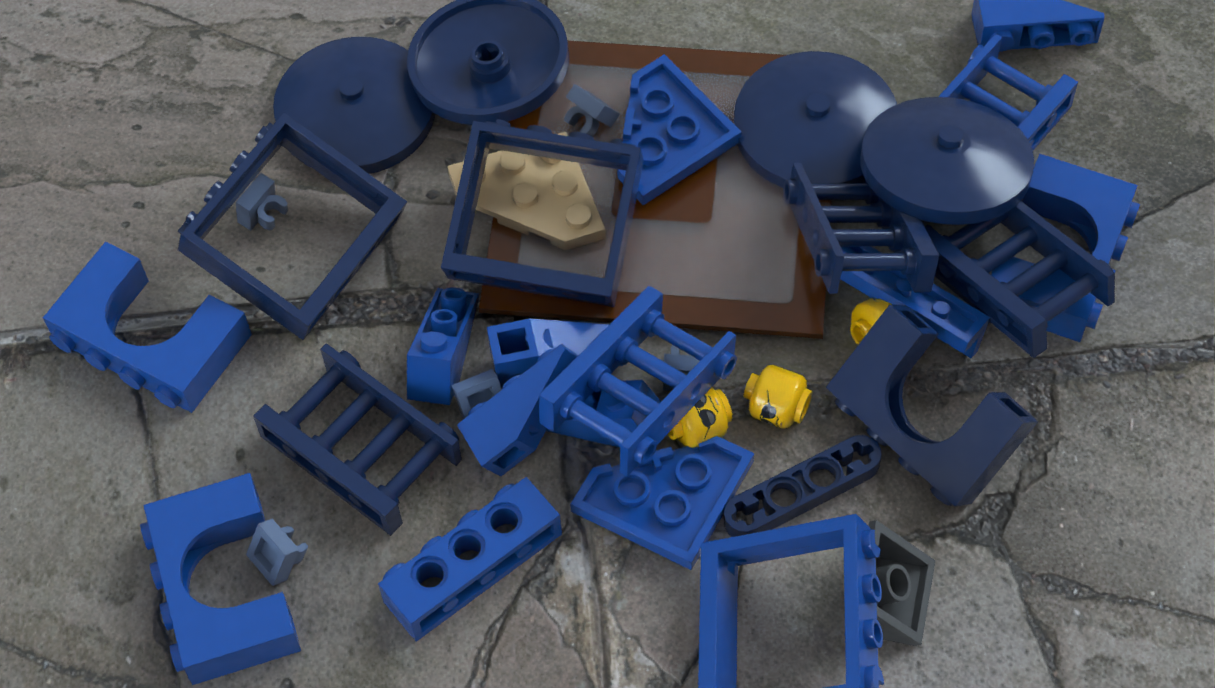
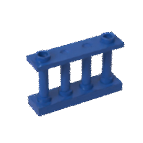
(1051, 101)
(618, 345)

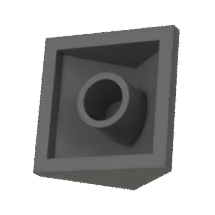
(905, 586)

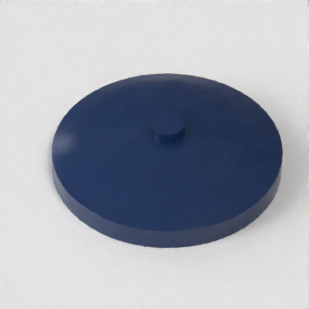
(488, 59)
(356, 100)
(809, 113)
(947, 160)

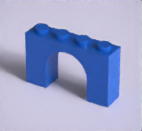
(1093, 207)
(174, 370)
(210, 638)

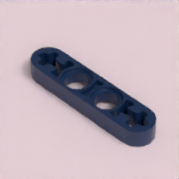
(806, 492)

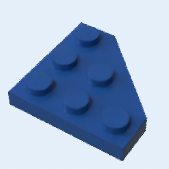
(673, 127)
(668, 501)

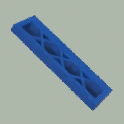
(952, 318)

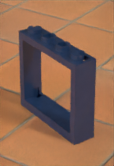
(540, 142)
(333, 166)

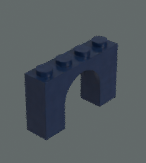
(872, 390)

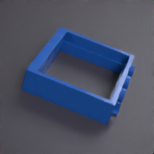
(861, 594)

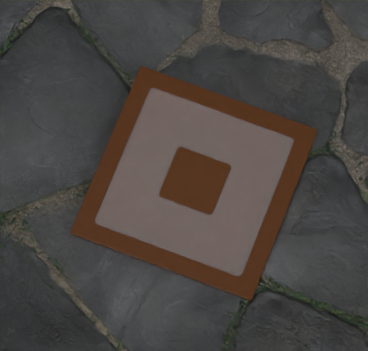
(711, 243)

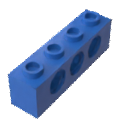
(425, 608)

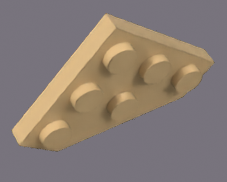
(537, 197)

